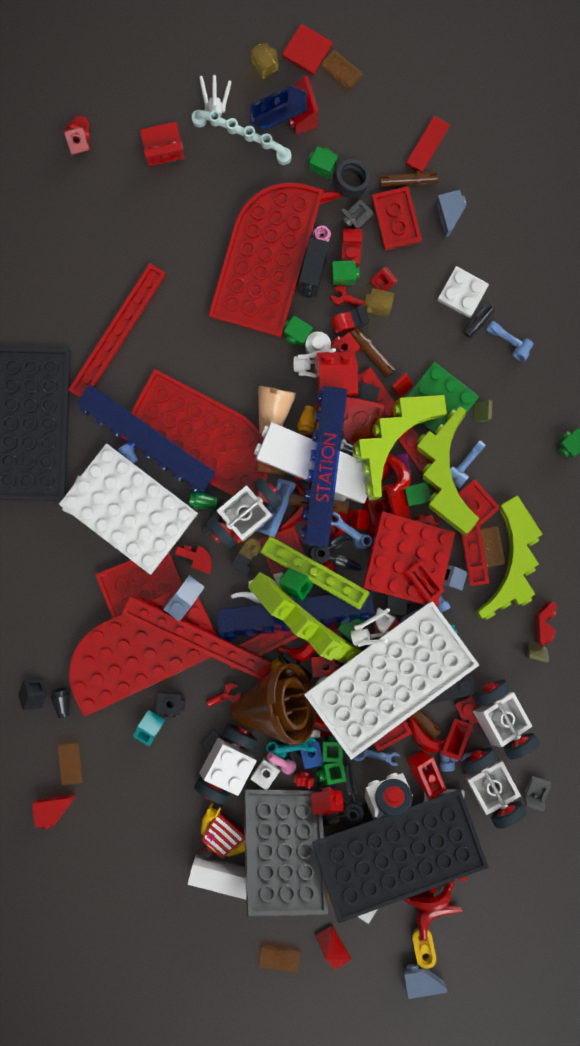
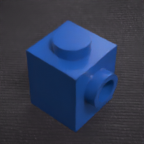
(312, 759)

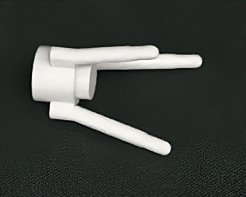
(214, 102)
(303, 363)
(362, 637)

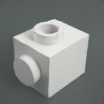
(265, 773)

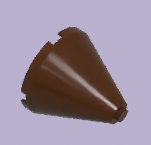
(279, 706)

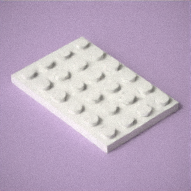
(128, 509)

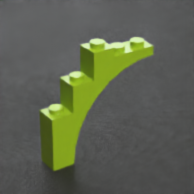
(374, 451)
(447, 502)
(514, 586)
(300, 621)

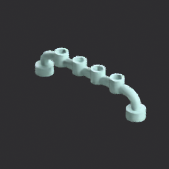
(200, 119)

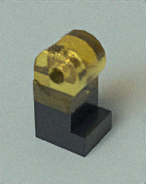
(250, 549)

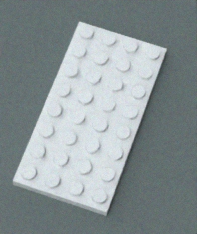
(391, 680)

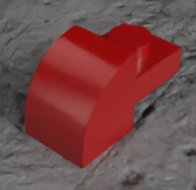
(351, 245)
(201, 559)

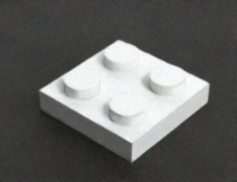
(463, 292)

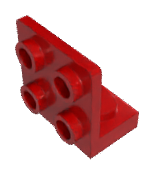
(162, 144)

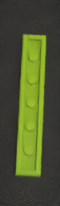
(316, 572)

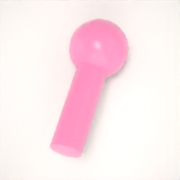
(287, 766)

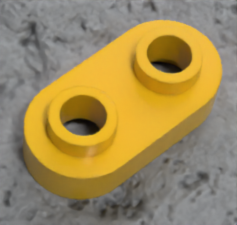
(424, 947)

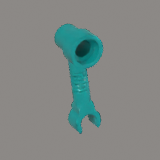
(281, 750)

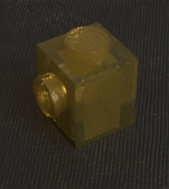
(264, 59)
(379, 302)

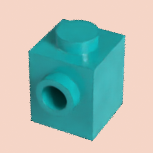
(148, 728)

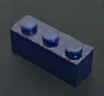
(278, 107)

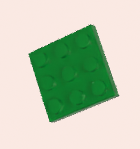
(440, 382)

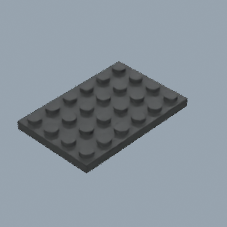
(280, 855)

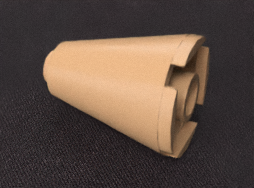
(273, 406)

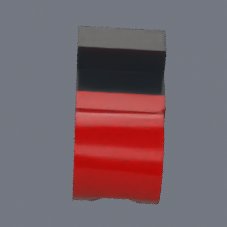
(350, 320)

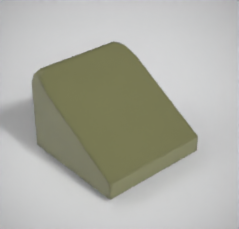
(483, 411)
(537, 652)

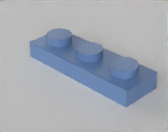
(284, 492)

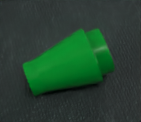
(201, 500)

